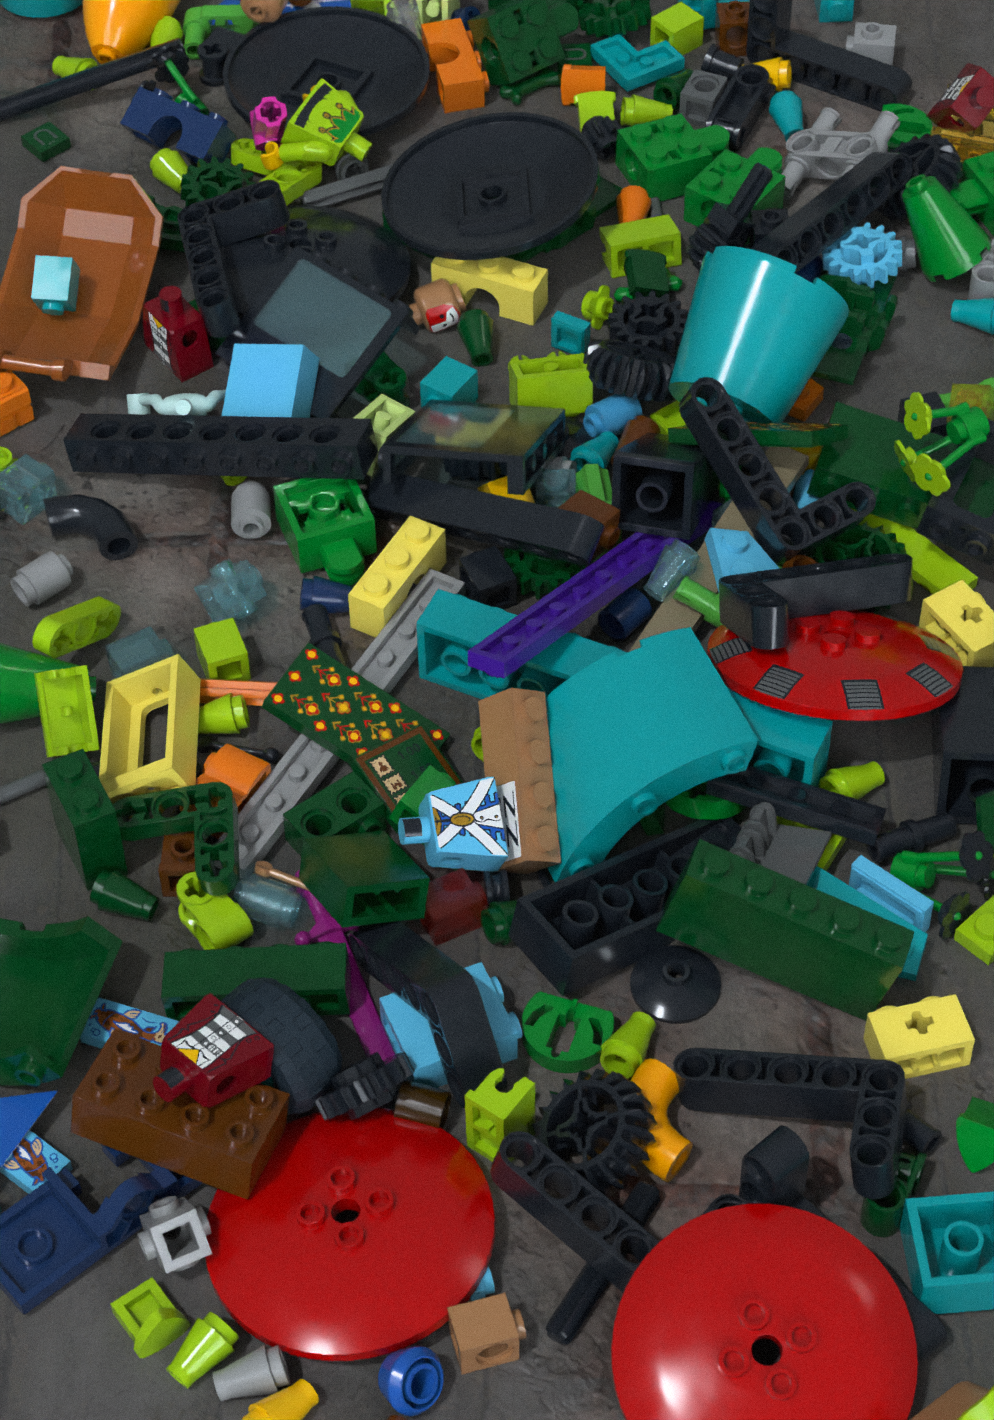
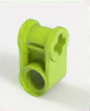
(211, 919)

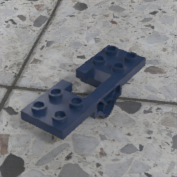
(55, 1237)

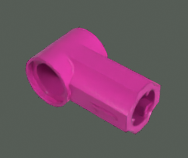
(268, 122)

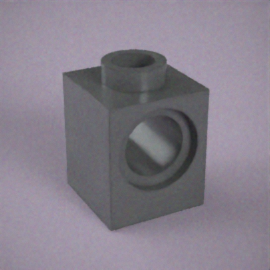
(701, 96)

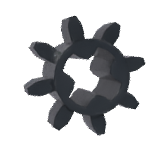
(602, 135)

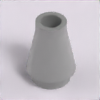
(253, 1375)

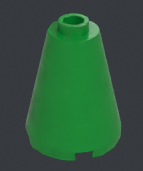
(942, 230)
(18, 682)

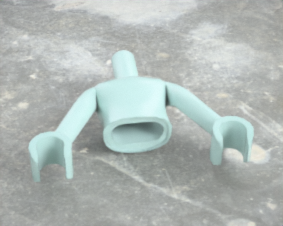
(175, 404)

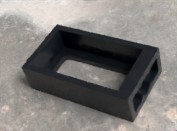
(944, 518)

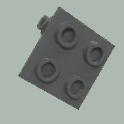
(780, 847)

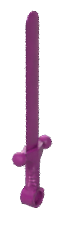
(362, 1009)

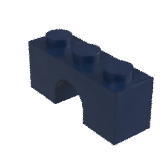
(155, 117)

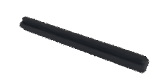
(82, 81)

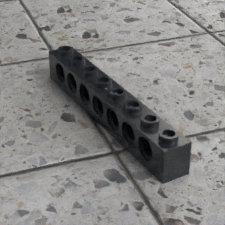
(222, 445)

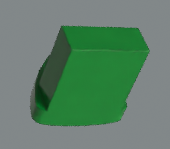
(976, 1134)

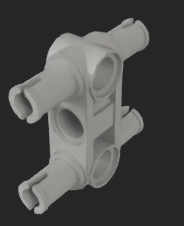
(830, 153)

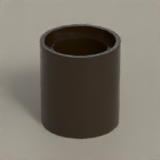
(423, 1104)

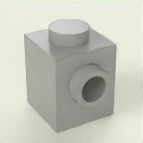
(873, 41)

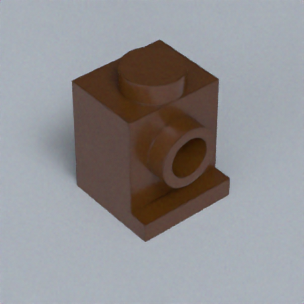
(176, 860)

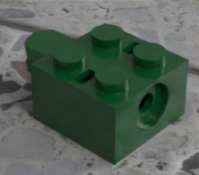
(521, 37)

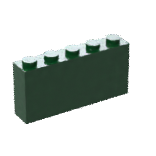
(871, 459)
(785, 930)

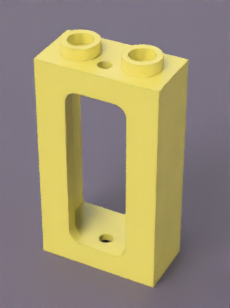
(124, 721)

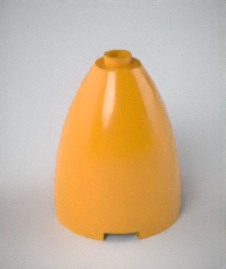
(122, 26)

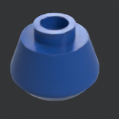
(411, 1379)

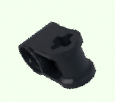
(214, 53)

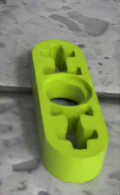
(76, 627)

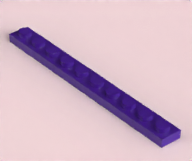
(574, 601)

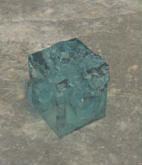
(231, 590)

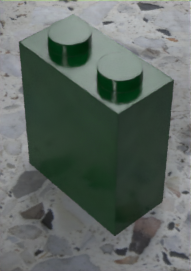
(84, 816)
(363, 878)

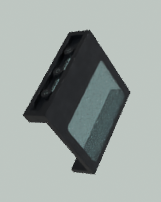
(329, 315)
(513, 434)

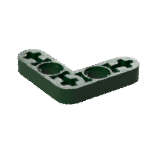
(203, 821)

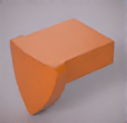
(580, 80)

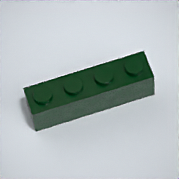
(314, 971)

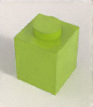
(679, 27)
(222, 651)

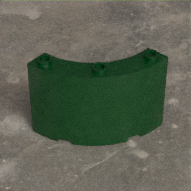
(48, 994)

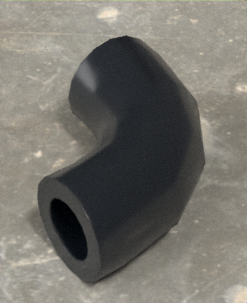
(94, 519)

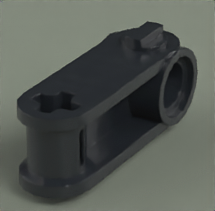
(742, 103)

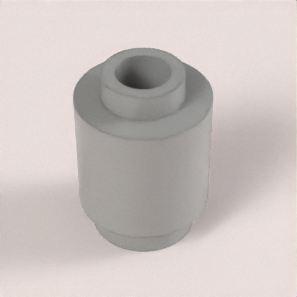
(250, 510)
(42, 578)

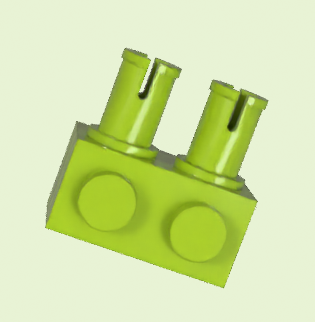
(551, 382)

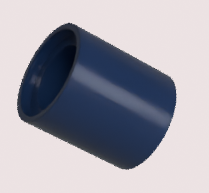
(625, 614)

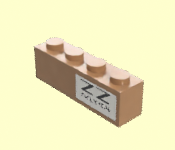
(520, 761)

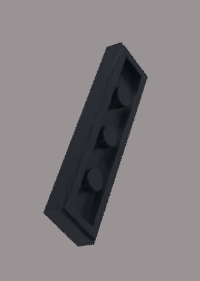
(801, 803)

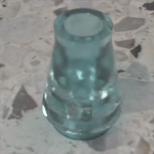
(672, 566)

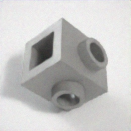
(184, 1246)

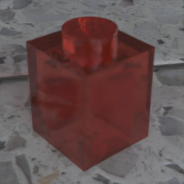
(453, 907)

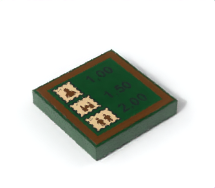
(397, 765)

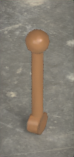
(266, 869)

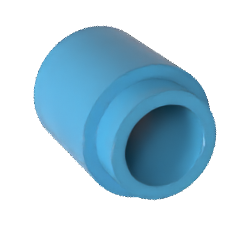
(610, 414)

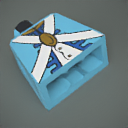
(459, 827)

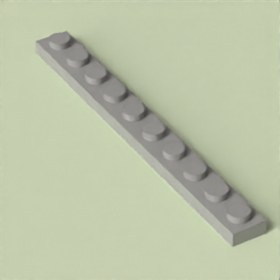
(309, 763)

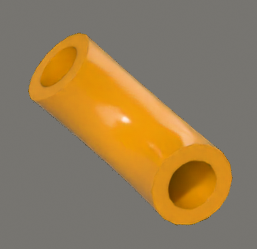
(671, 1148)

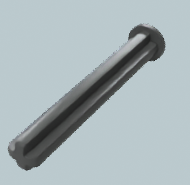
(346, 188)

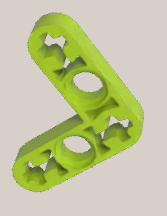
(292, 176)

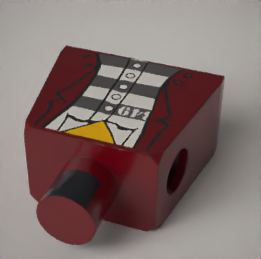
(968, 98)
(176, 334)
(212, 1055)

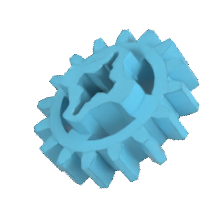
(864, 255)

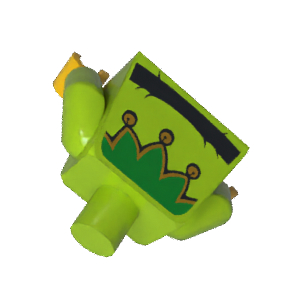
(320, 130)

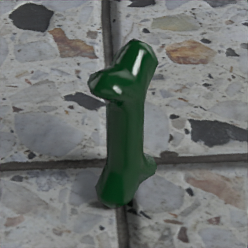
(516, 92)

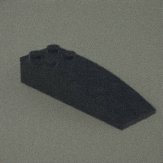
(609, 911)

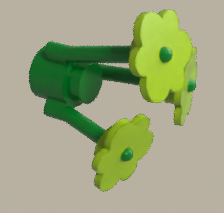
(966, 427)

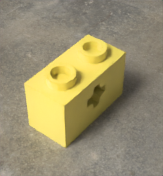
(962, 622)
(921, 1035)

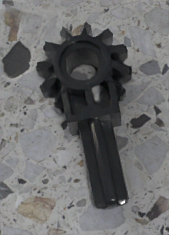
(729, 222)

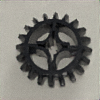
(929, 157)
(630, 369)
(606, 1141)

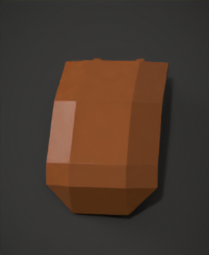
(115, 241)

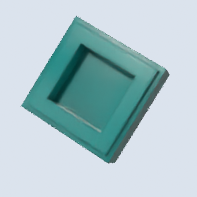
(570, 333)

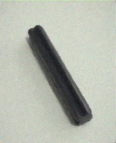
(589, 1282)

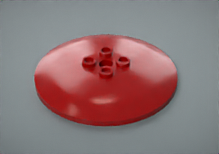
(752, 1276)
(360, 1283)

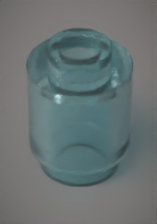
(268, 900)

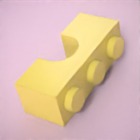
(515, 284)
(391, 575)

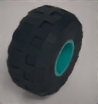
(303, 1046)

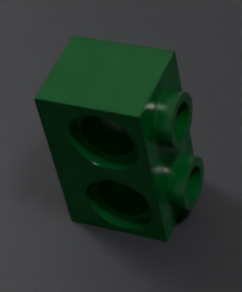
(337, 810)

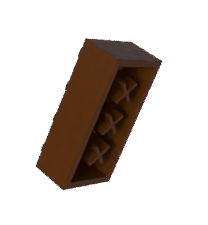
(212, 1145)

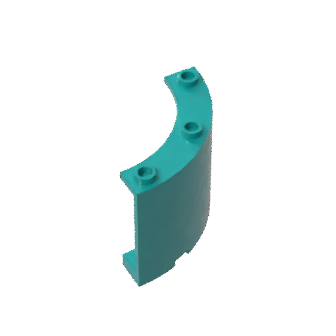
(635, 737)

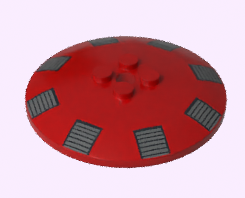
(843, 667)

